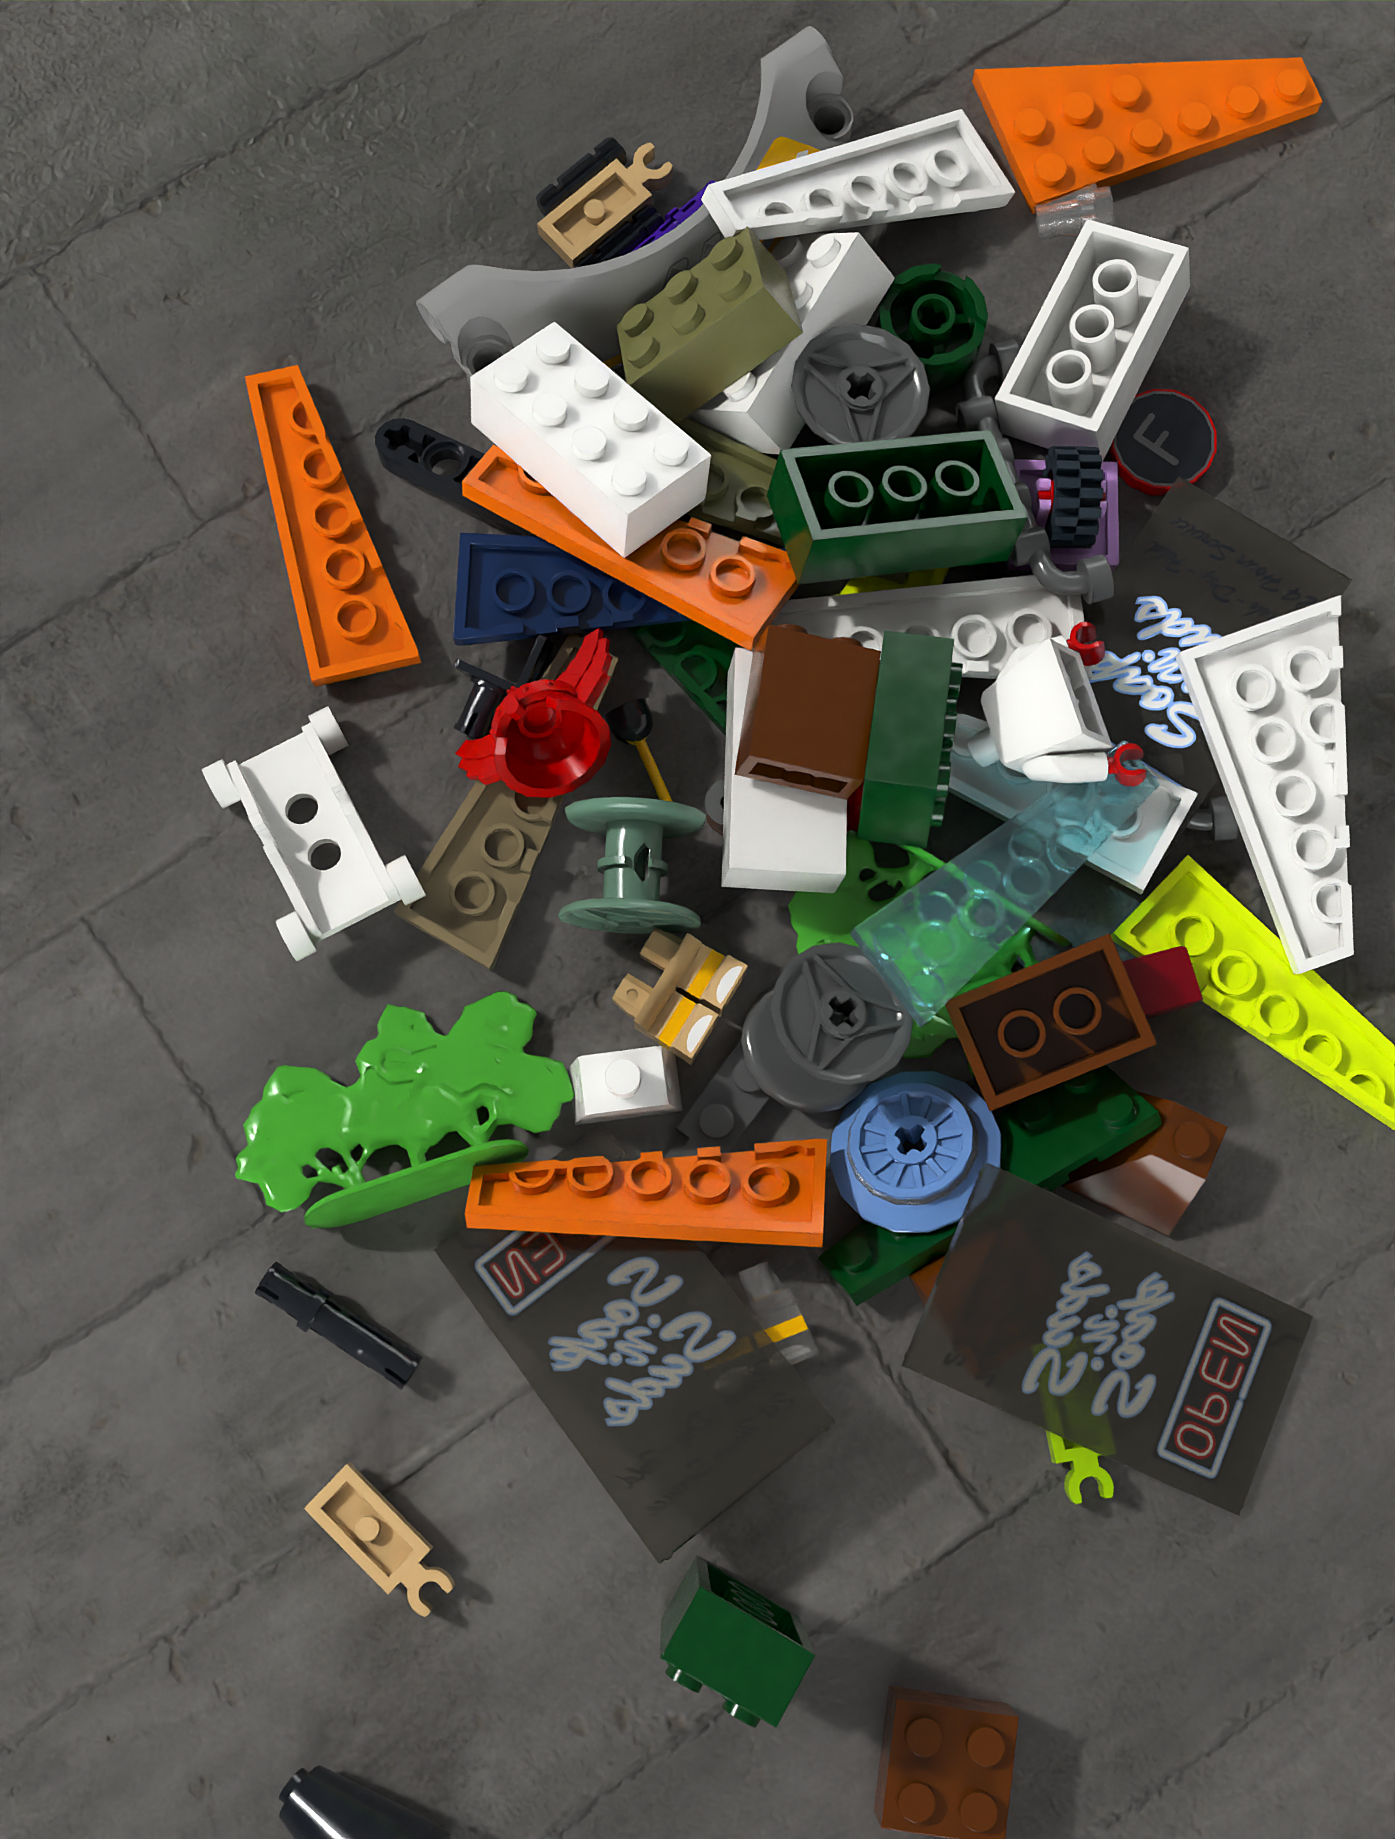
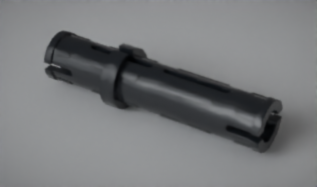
(328, 1318)

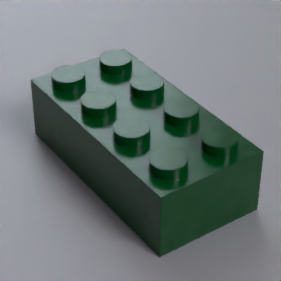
(895, 506)
(734, 1644)

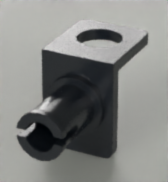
(491, 689)

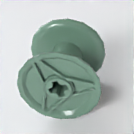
(633, 840)

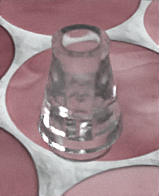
(1069, 213)

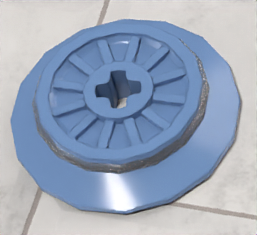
(916, 1188)

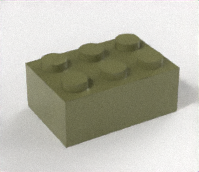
(708, 326)

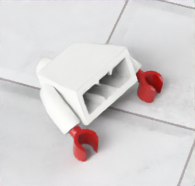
(1048, 717)

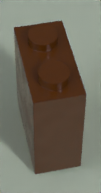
(808, 711)

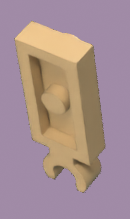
(603, 205)
(377, 1536)

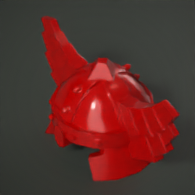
(547, 731)

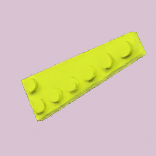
(1252, 984)

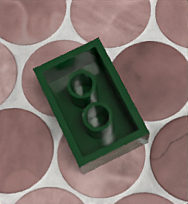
(910, 739)

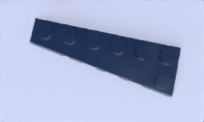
(531, 588)

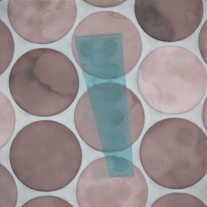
(971, 906)

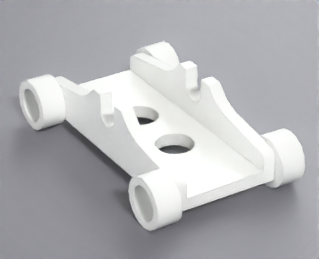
(321, 898)

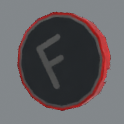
(1163, 439)

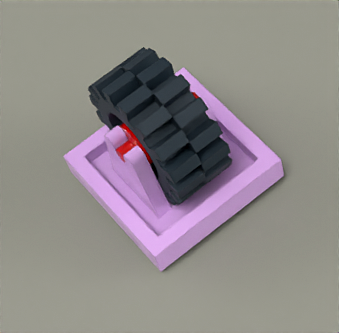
(1075, 503)

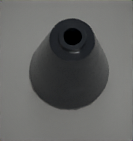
(333, 1807)

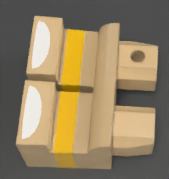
(688, 970)

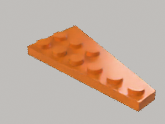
(1131, 119)

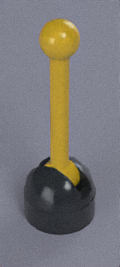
(632, 725)

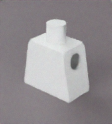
(624, 1085)

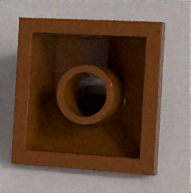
(1157, 1173)

